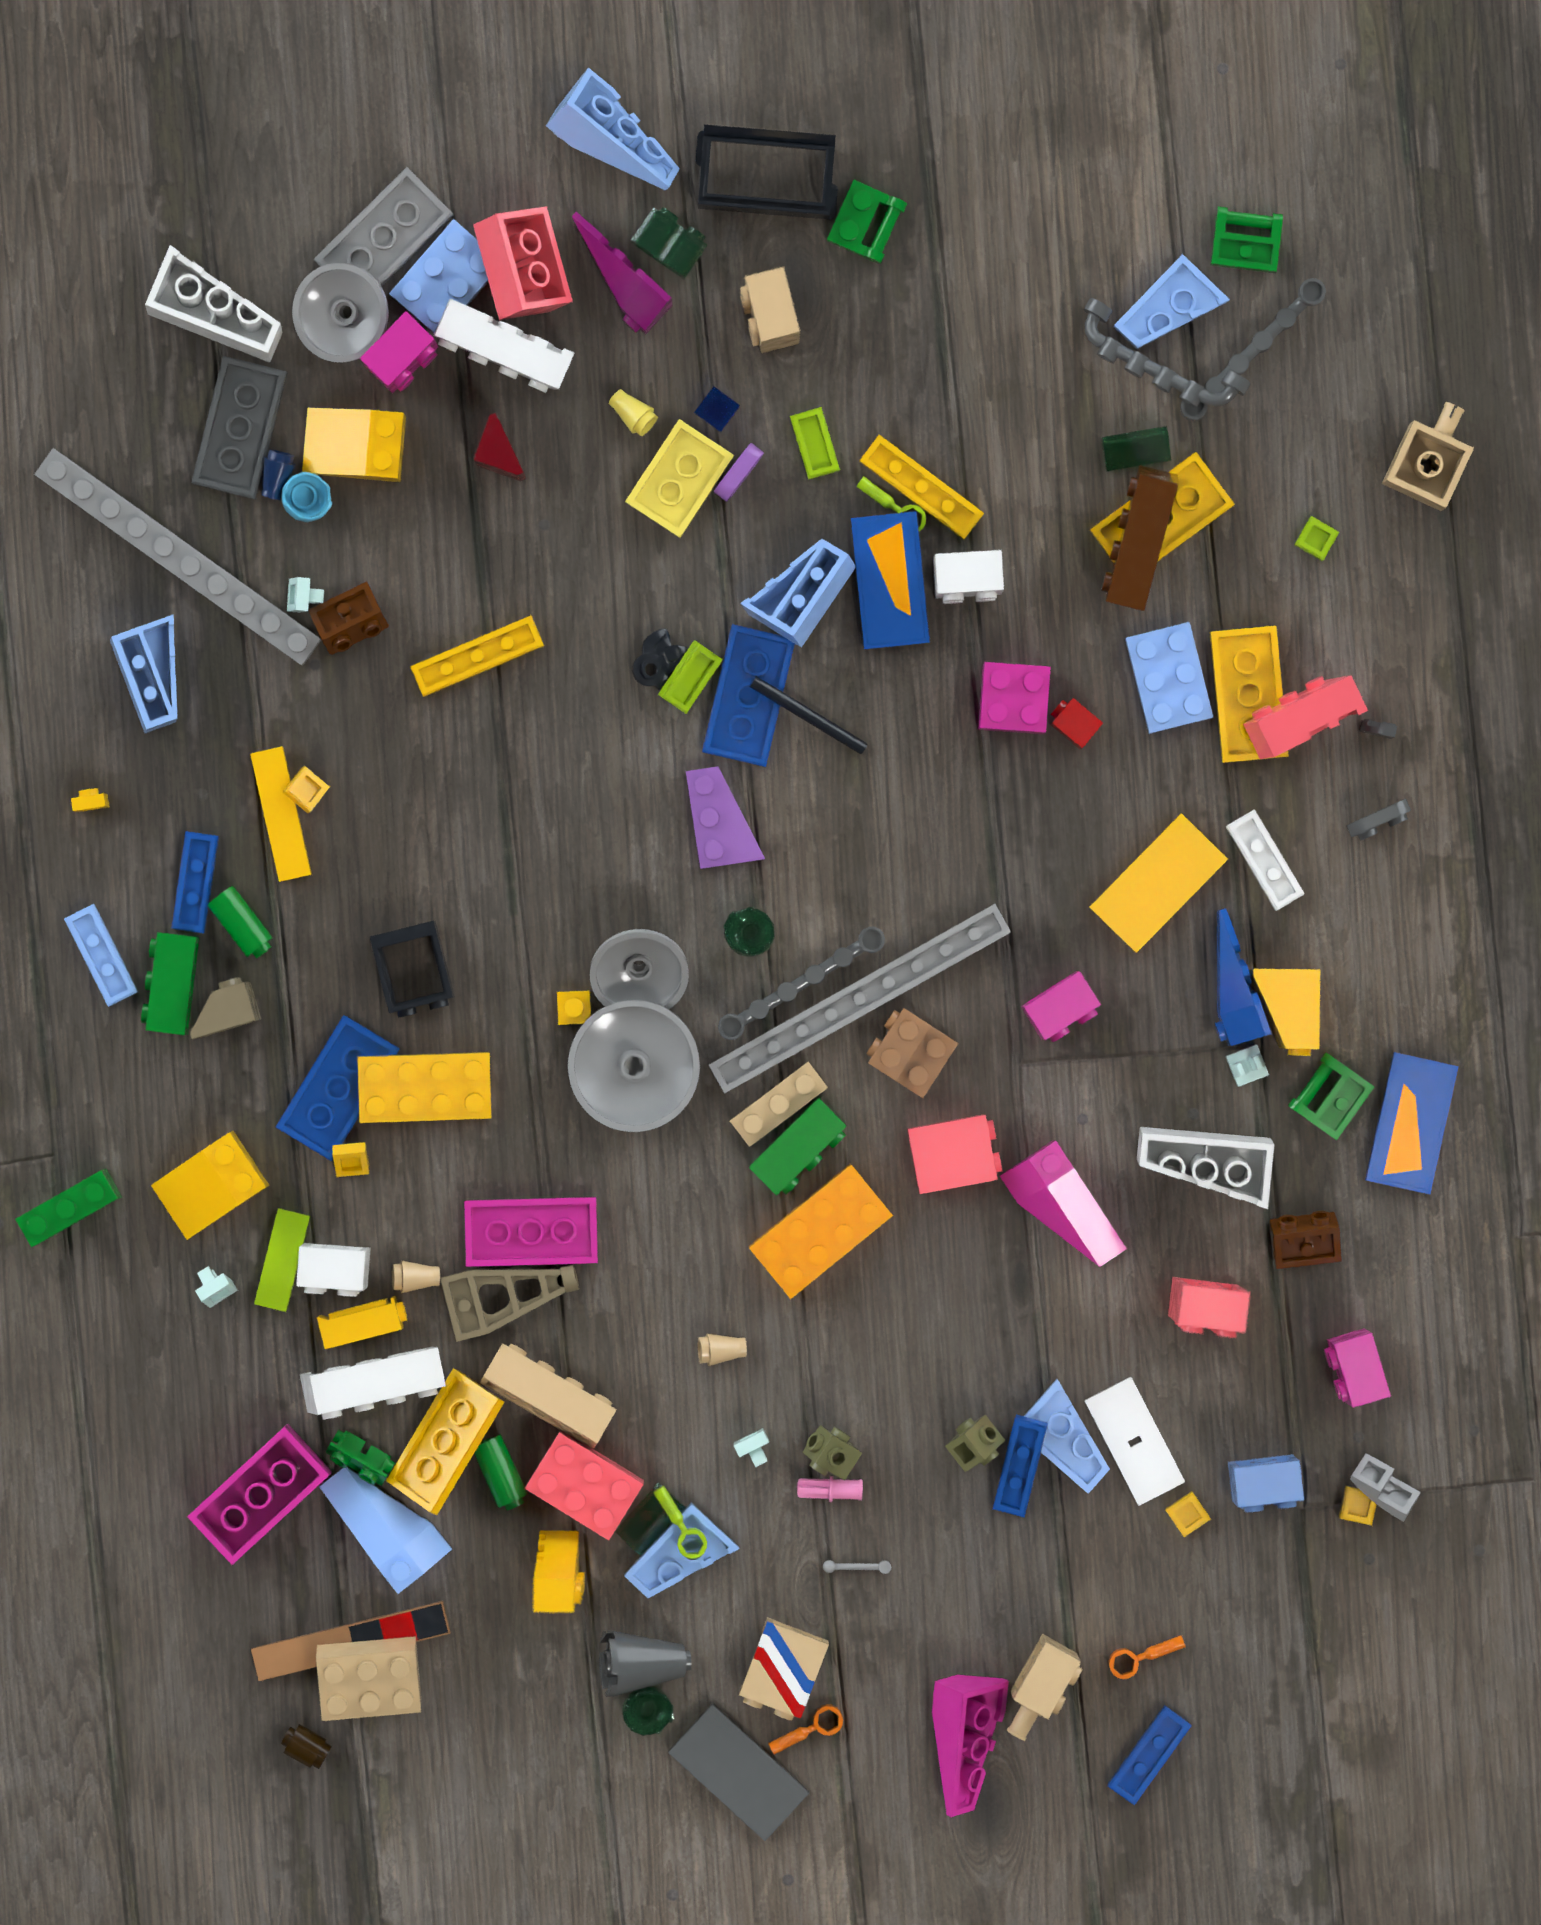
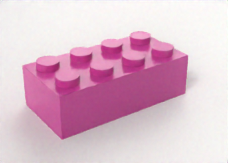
(259, 1494)

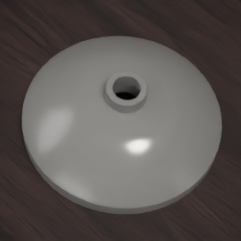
(320, 314)
(658, 980)

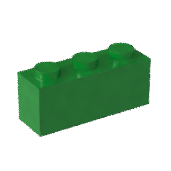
(170, 983)
(798, 1147)
(68, 1207)

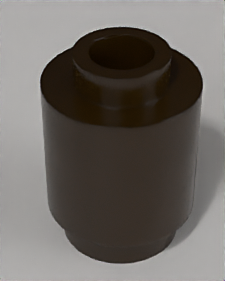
(305, 1746)

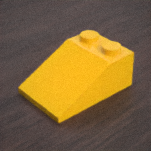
(354, 443)
(210, 1185)

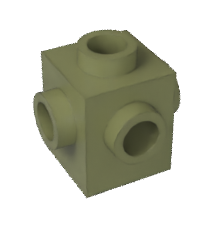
(975, 1443)
(831, 1452)

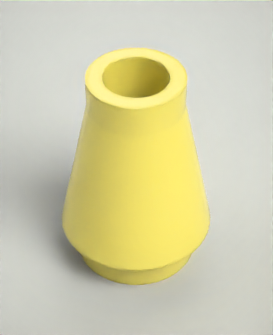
(634, 413)

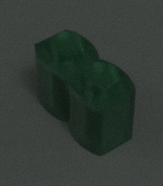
(669, 242)

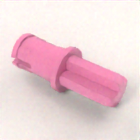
(830, 1488)

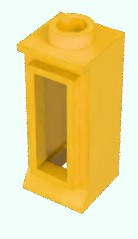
(362, 1322)

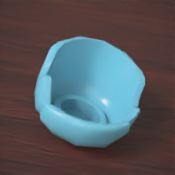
(306, 497)

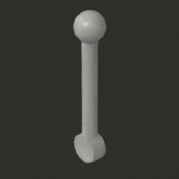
(884, 1566)

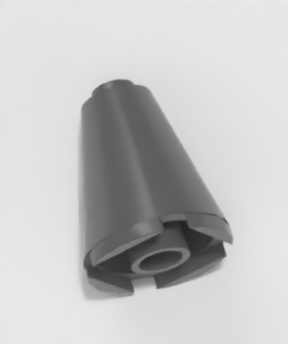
(639, 1662)

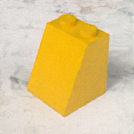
(1291, 1006)

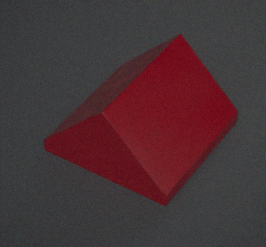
(496, 452)

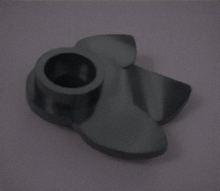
(660, 654)

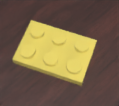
(679, 478)

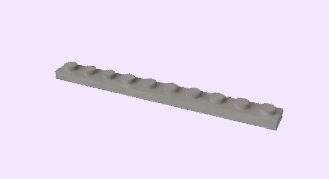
(177, 556)
(859, 998)

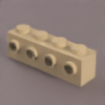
(548, 1395)

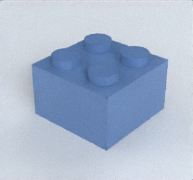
(1265, 1482)

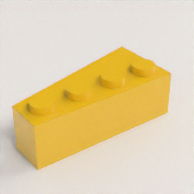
(557, 1574)

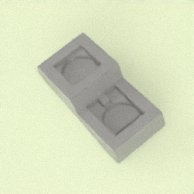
(1379, 1485)

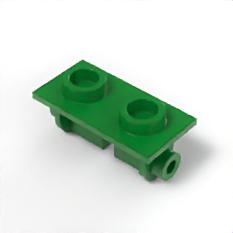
(348, 1454)

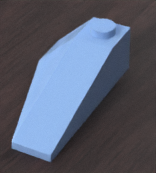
(600, 127)
(389, 1532)

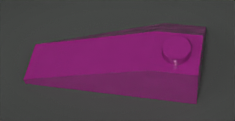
(634, 291)

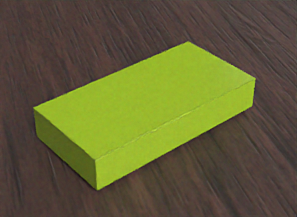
(814, 443)
(690, 677)

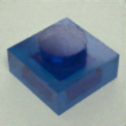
(717, 409)

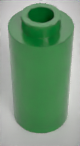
(241, 923)
(500, 1472)

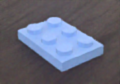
(444, 272)
(1169, 677)

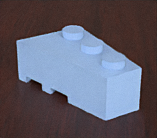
(802, 593)
(148, 669)

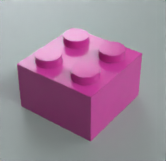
(400, 353)
(1014, 698)
(1061, 1006)
(1357, 1368)

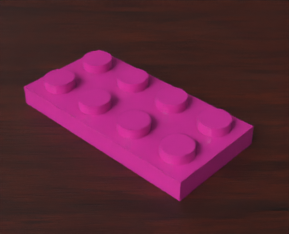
(531, 1231)

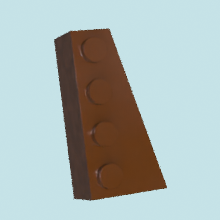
(1142, 537)

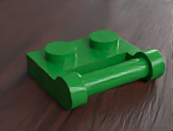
(856, 218)
(1244, 250)
(1341, 1101)

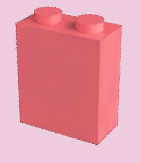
(954, 1153)

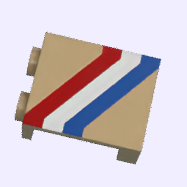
(783, 1669)

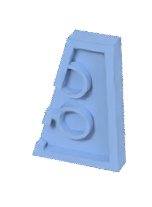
(1170, 303)
(1067, 1439)
(665, 1565)

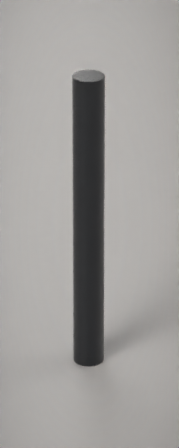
(808, 715)

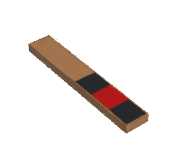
(300, 1652)

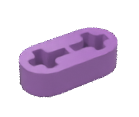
(739, 472)

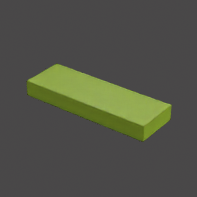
(282, 1260)

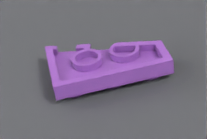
(718, 821)

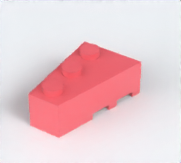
(1303, 715)

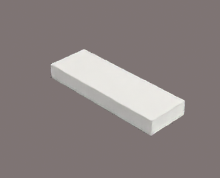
(1265, 860)

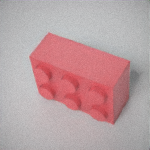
(522, 263)
(584, 1484)

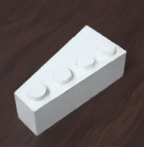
(209, 308)
(502, 345)
(1211, 1160)
(372, 1382)

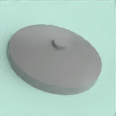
(633, 1065)

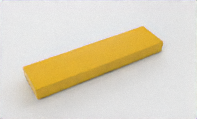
(921, 487)
(477, 656)
(280, 814)

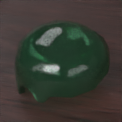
(749, 932)
(647, 1711)

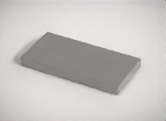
(389, 229)

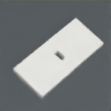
(1122, 1417)

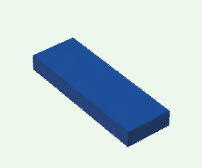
(195, 882)
(1020, 1465)
(1149, 1755)

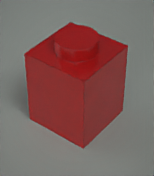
(1075, 722)

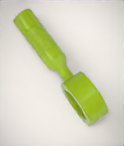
(887, 501)
(677, 1518)

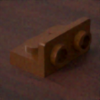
(348, 618)
(1306, 1239)

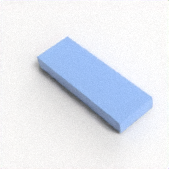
(101, 955)

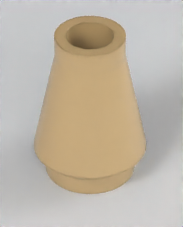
(414, 1276)
(718, 1349)

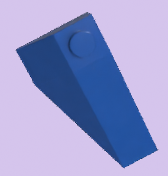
(1237, 1005)

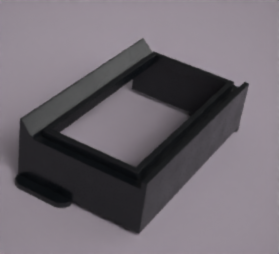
(771, 138)

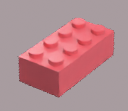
(1208, 1305)

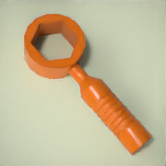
(1150, 1653)
(802, 1732)

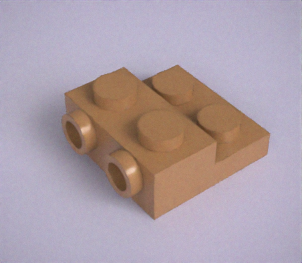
(911, 1051)

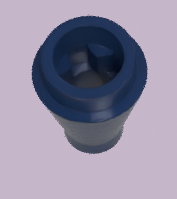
(276, 472)

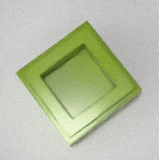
(1316, 538)

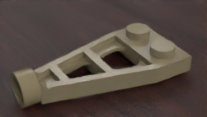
(465, 1304)

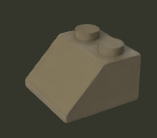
(227, 1008)

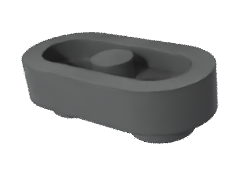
(1367, 825)

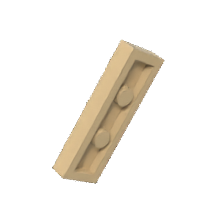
(778, 1104)

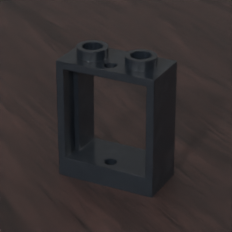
(403, 935)

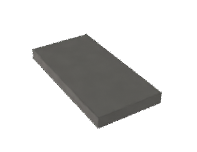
(239, 427)
(738, 1772)

